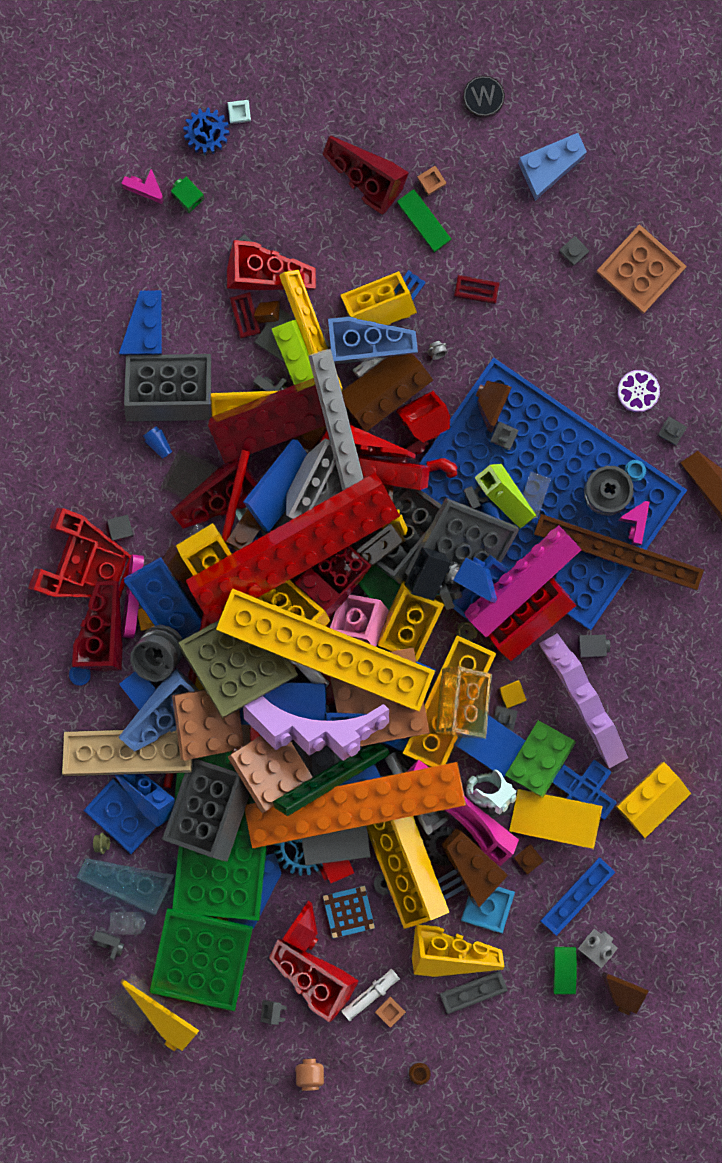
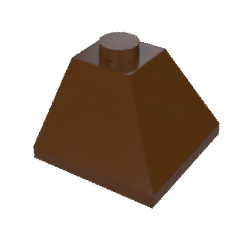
(491, 402)
(625, 994)

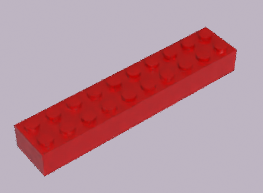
(295, 546)

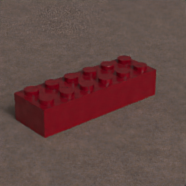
(267, 420)

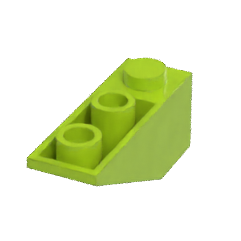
(505, 494)

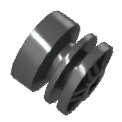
(157, 653)

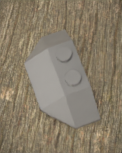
(314, 481)

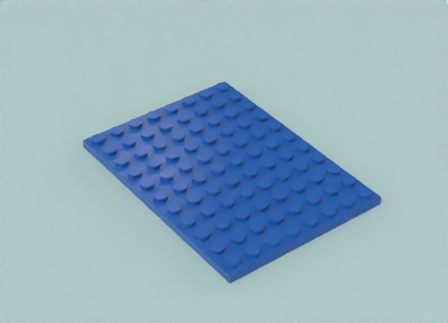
(568, 451)

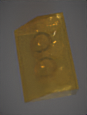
(463, 702)

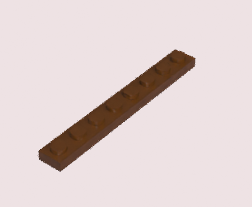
(248, 527)
(625, 553)

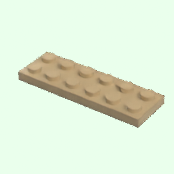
(108, 755)

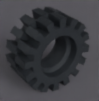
(430, 845)

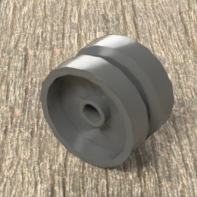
(608, 503)

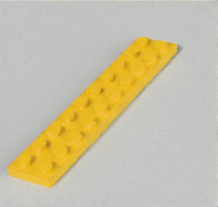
(325, 650)

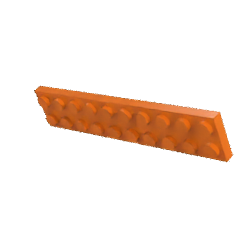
(361, 805)

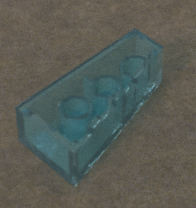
(127, 884)

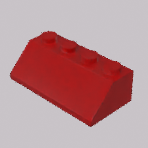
(532, 619)

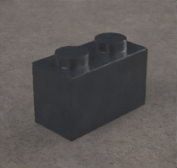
(428, 573)

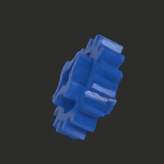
(199, 134)

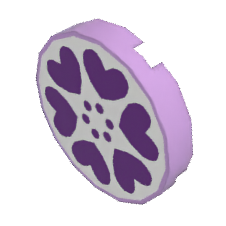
(638, 391)

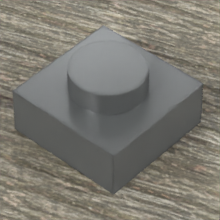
(574, 250)

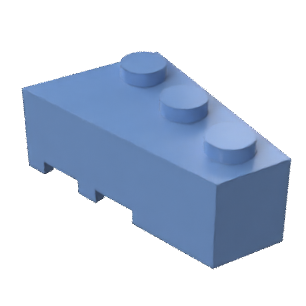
(550, 163)

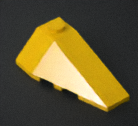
(445, 955)
(170, 1026)

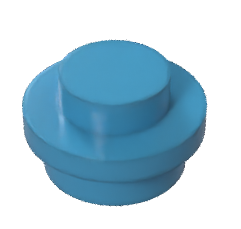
(635, 470)

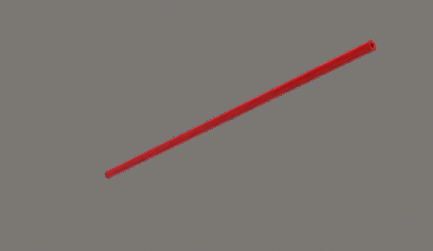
(225, 535)

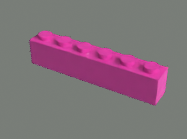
(523, 580)

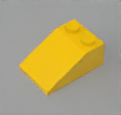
(203, 549)

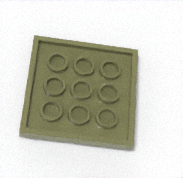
(232, 669)

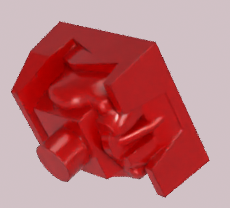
(425, 417)

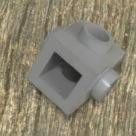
(598, 947)

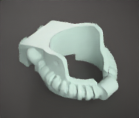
(498, 800)

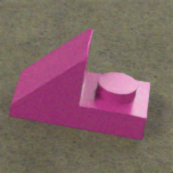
(149, 189)
(638, 517)

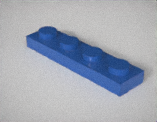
(577, 896)

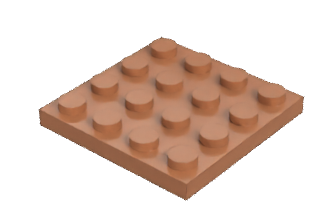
(402, 720)

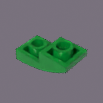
(564, 970)

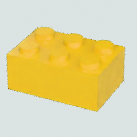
(410, 622)

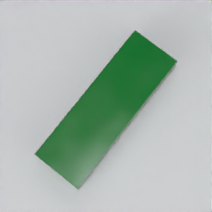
(424, 220)

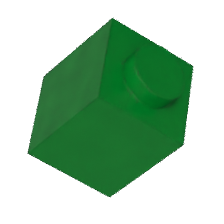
(187, 194)

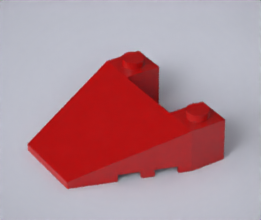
(85, 559)

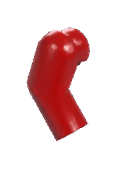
(445, 465)

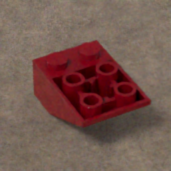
(334, 579)

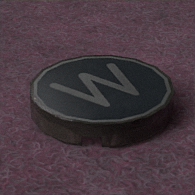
(483, 96)

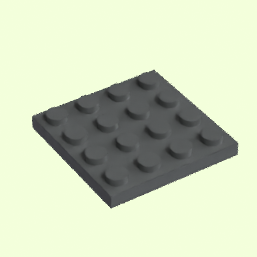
(466, 533)

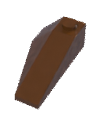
(707, 478)

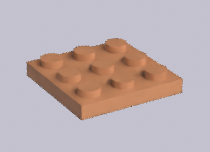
(641, 269)
(202, 729)
(269, 771)

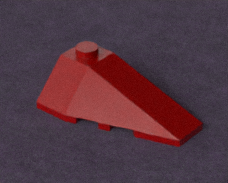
(259, 268)
(372, 445)
(303, 930)
(318, 981)

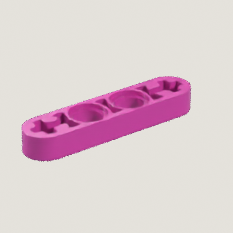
(131, 603)

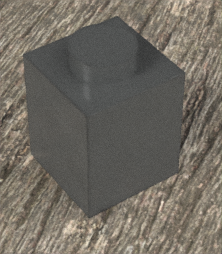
(593, 646)

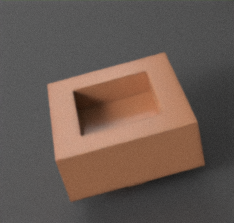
(431, 180)
(390, 1012)

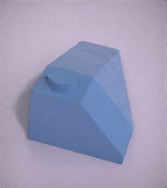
(366, 340)
(157, 713)

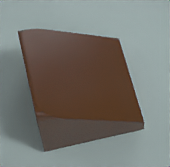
(267, 312)

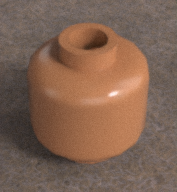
(309, 1075)

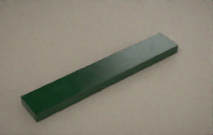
(330, 778)

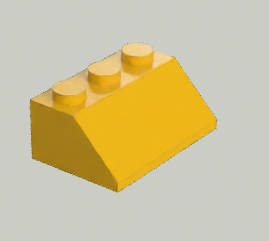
(378, 301)
(653, 799)

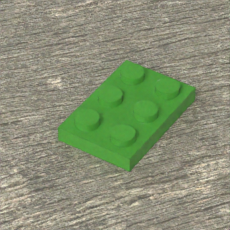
(540, 758)

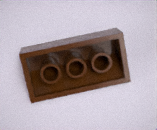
(384, 389)

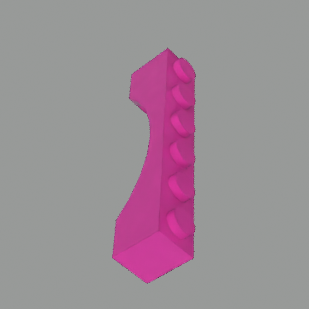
(490, 835)

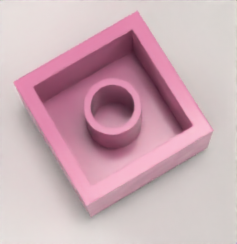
(361, 618)

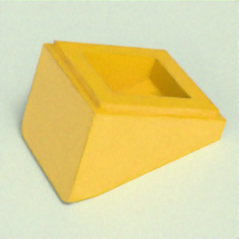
(512, 694)

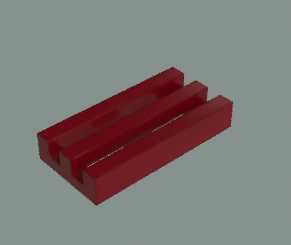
(476, 297)
(249, 333)

